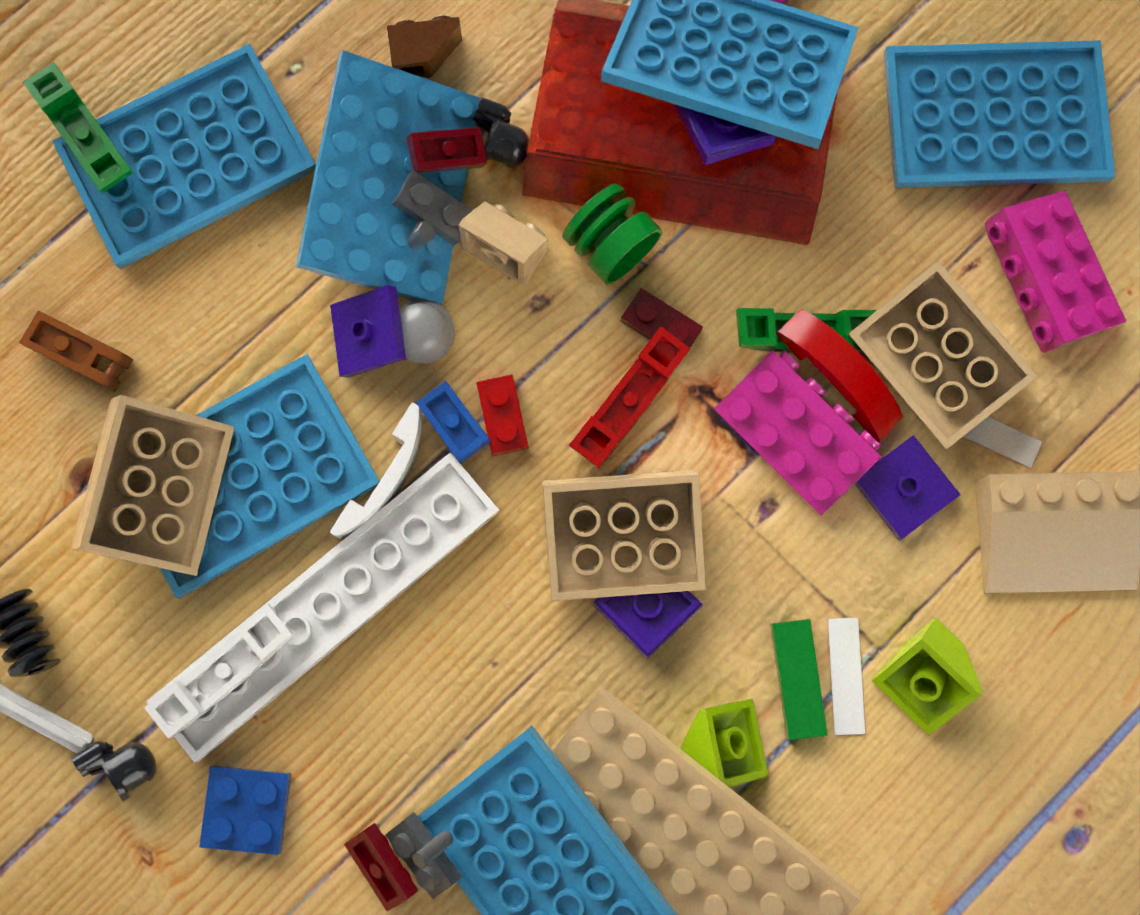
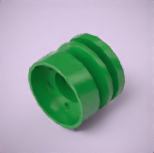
(607, 227)

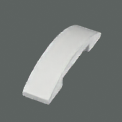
(407, 434)
(220, 673)

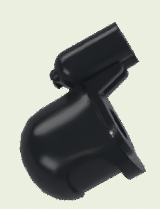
(505, 141)
(125, 767)

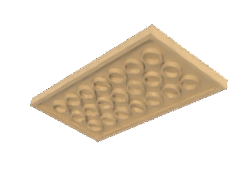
(689, 828)

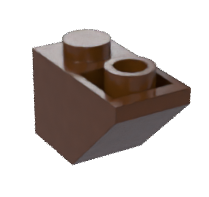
(423, 45)

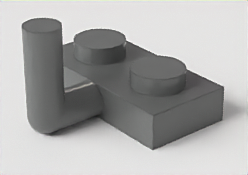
(432, 209)
(425, 854)

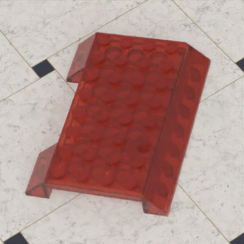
(607, 135)

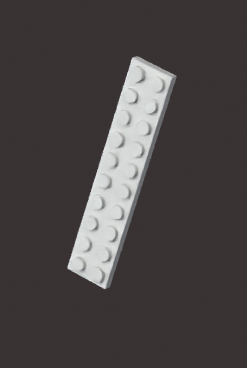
(349, 590)

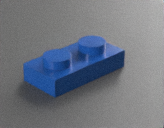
(453, 422)

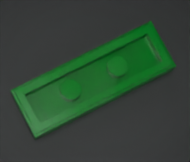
(798, 679)

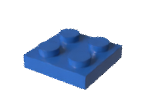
(245, 810)

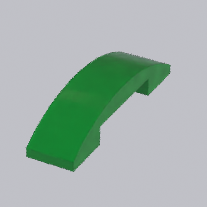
(78, 127)
(759, 326)

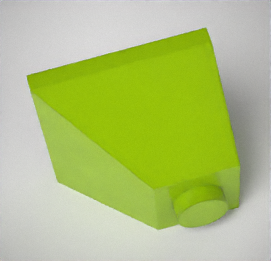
(930, 677)
(728, 742)

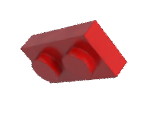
(502, 415)

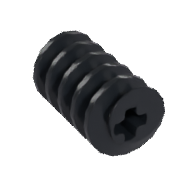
(21, 638)

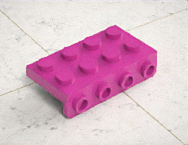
(1053, 271)
(799, 431)

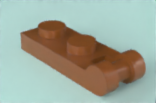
(74, 350)

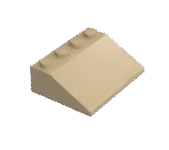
(942, 355)
(153, 486)
(1059, 531)
(624, 535)

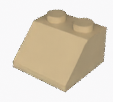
(503, 242)

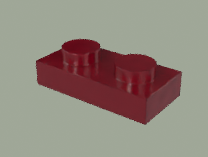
(446, 150)
(648, 313)
(381, 867)

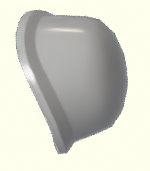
(426, 331)

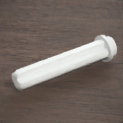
(43, 721)

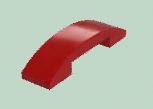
(845, 370)
(630, 397)

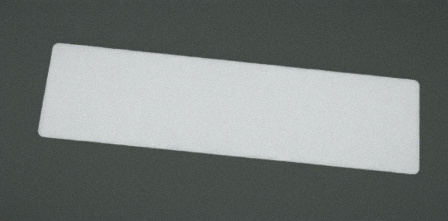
(1005, 441)
(846, 676)

